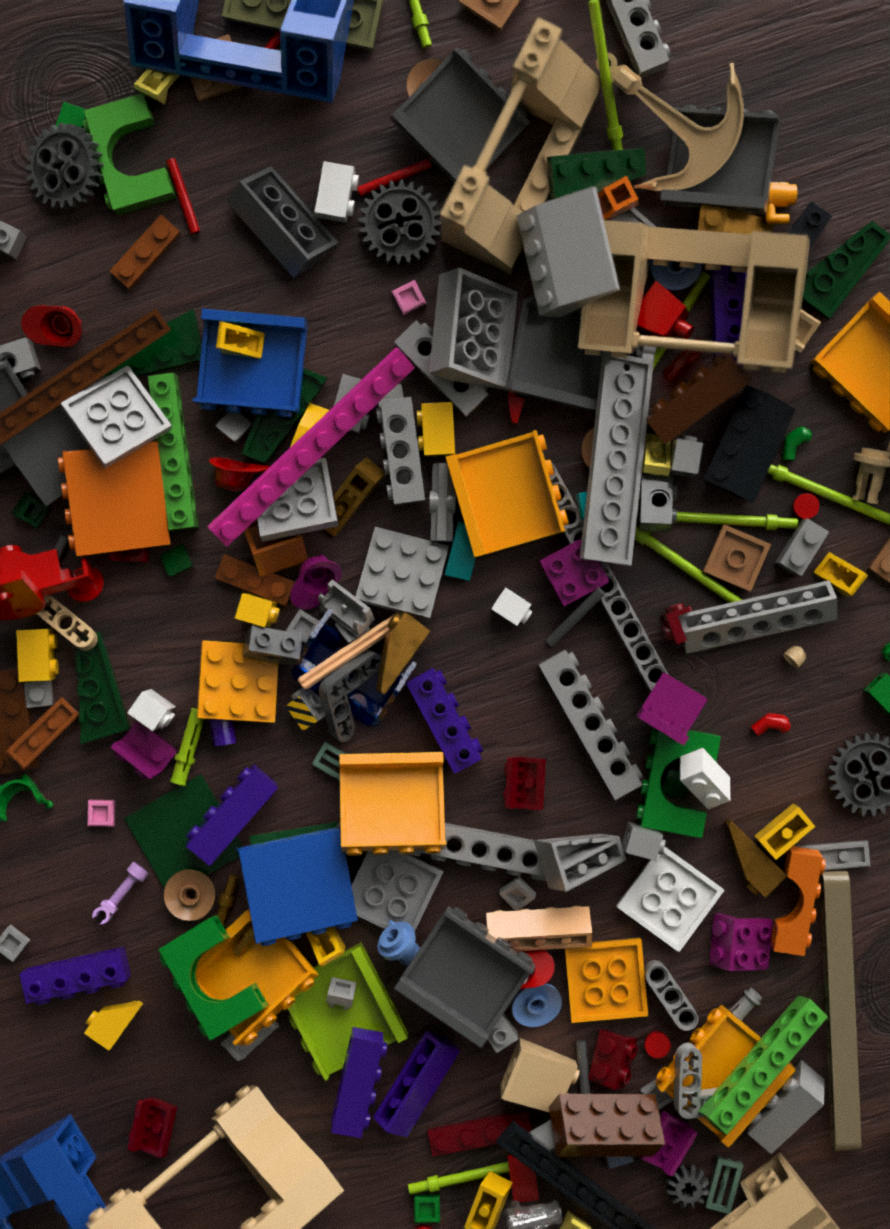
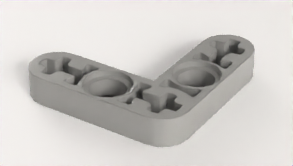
(694, 1093)

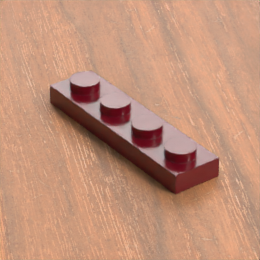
(474, 1132)

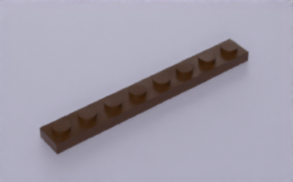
(81, 374)

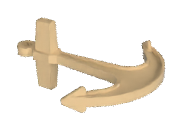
(707, 146)

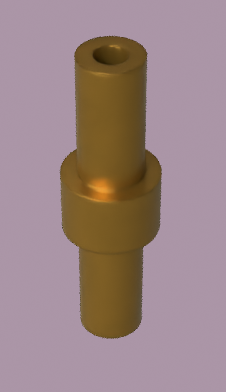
(227, 897)
(244, 941)

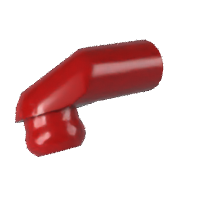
(772, 721)

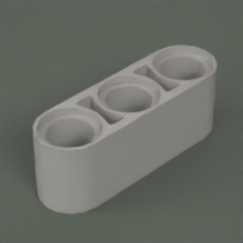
(679, 1003)

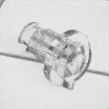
(533, 1217)

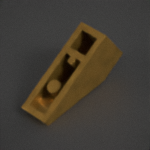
(729, 221)
(355, 491)
(400, 644)
(755, 865)

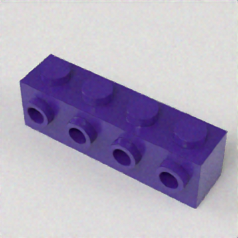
(727, 304)
(443, 719)
(231, 814)
(75, 975)
(357, 1082)
(416, 1084)

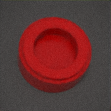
(805, 506)
(657, 1044)

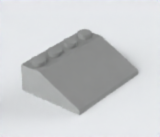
(568, 253)
(473, 330)

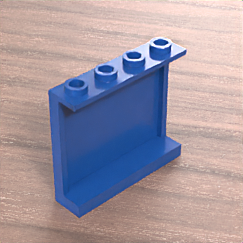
(248, 382)
(297, 886)

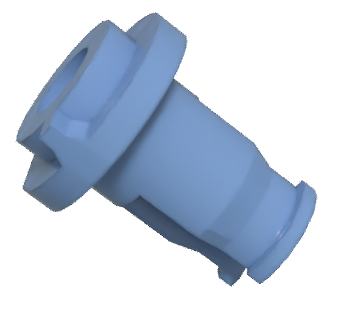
(398, 942)

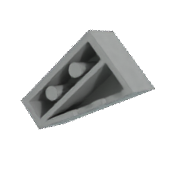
(578, 858)
(789, 1108)

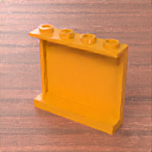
(860, 362)
(507, 493)
(392, 803)
(276, 969)
(723, 1046)

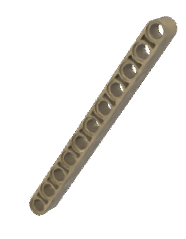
(841, 1011)

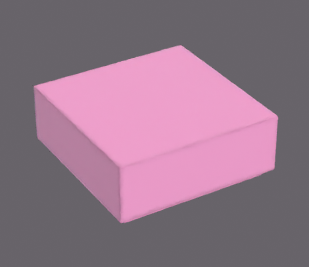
(409, 297)
(101, 812)

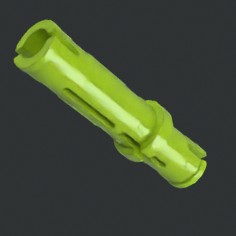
(187, 749)

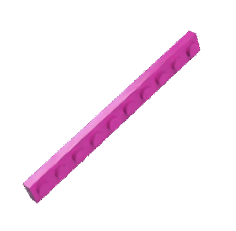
(311, 447)

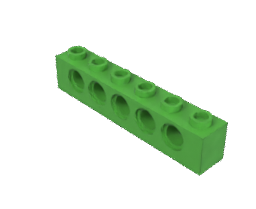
(174, 454)
(762, 1064)

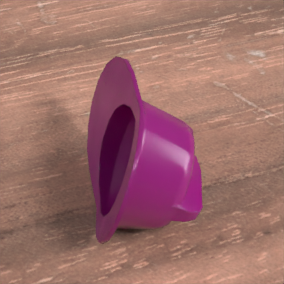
(313, 581)

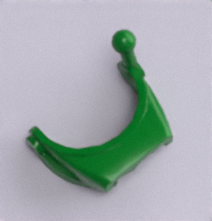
(12, 787)

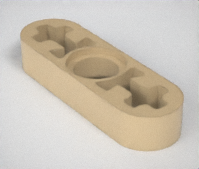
(69, 633)

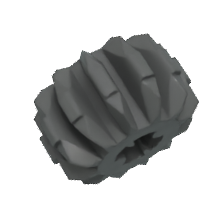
(697, 1186)

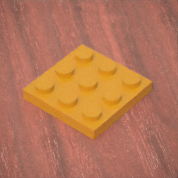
(235, 685)
(606, 981)

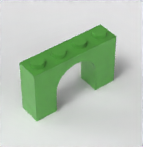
(107, 126)

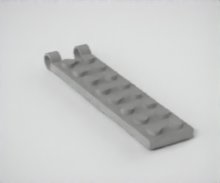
(617, 457)

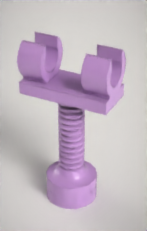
(136, 873)

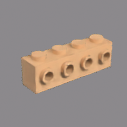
(542, 928)

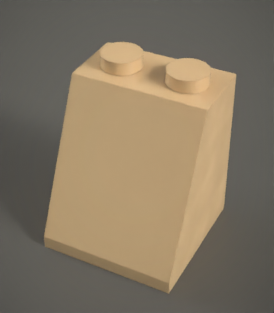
(537, 1076)

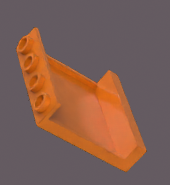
(115, 504)

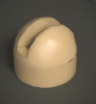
(795, 656)

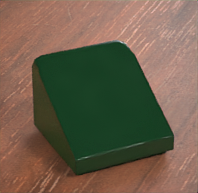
(30, 510)
(176, 561)
(673, 785)

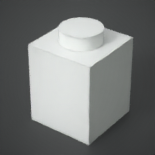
(512, 607)

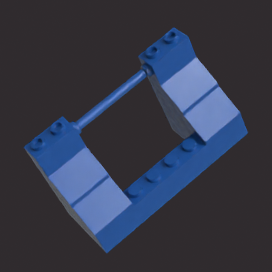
(306, 67)
(50, 1168)

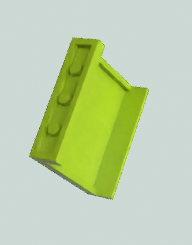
(328, 1028)

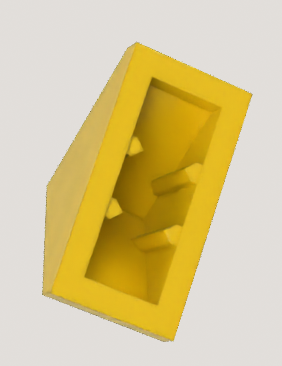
(239, 341)
(842, 575)
(326, 945)

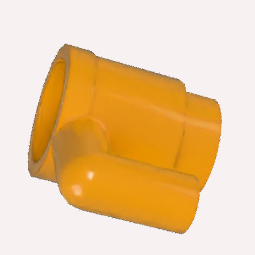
(780, 195)

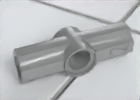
(442, 503)

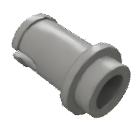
(746, 1004)

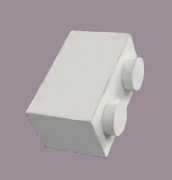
(335, 192)
(152, 710)
(705, 778)

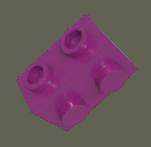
(678, 1139)

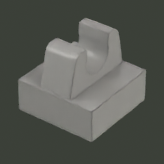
(341, 992)

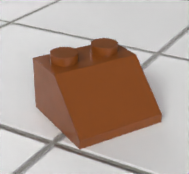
(276, 553)

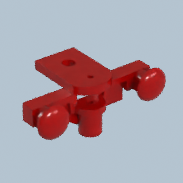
(31, 577)

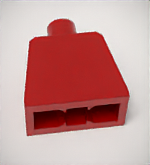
(663, 314)

